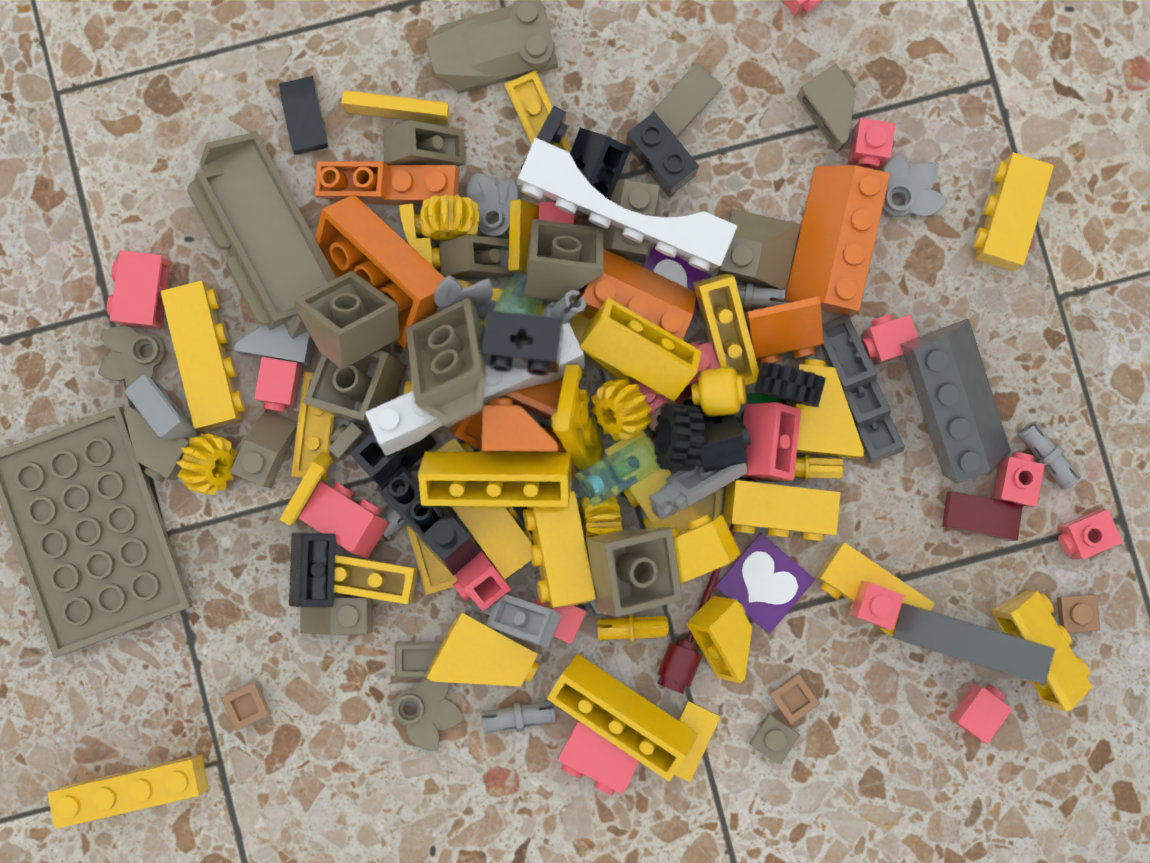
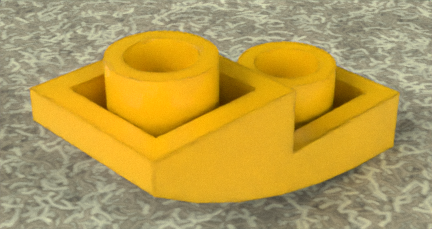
(412, 230)

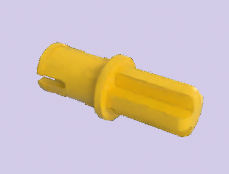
(818, 467)
(632, 628)

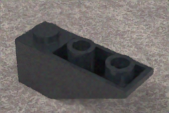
(430, 523)

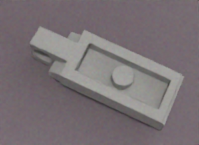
(689, 487)
(522, 619)

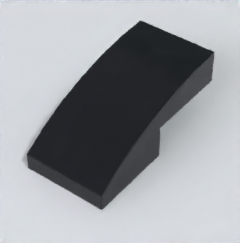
(303, 115)

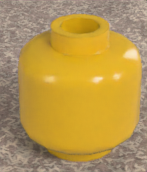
(719, 391)

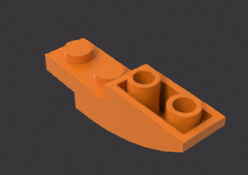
(384, 184)

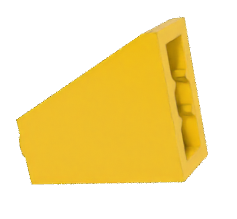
(830, 427)
(481, 656)

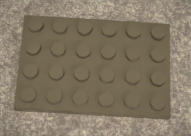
(89, 533)

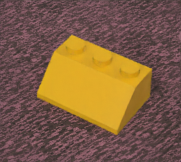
(1031, 619)

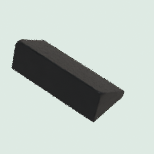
(312, 570)

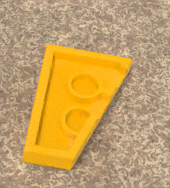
(572, 421)

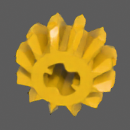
(449, 217)
(621, 409)
(207, 464)
(599, 519)

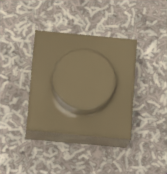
(345, 440)
(774, 739)

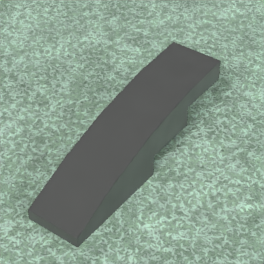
(864, 397)
(973, 643)

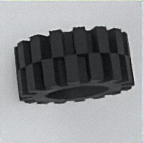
(790, 384)
(678, 437)

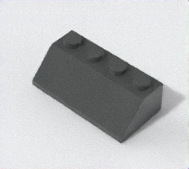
(956, 401)

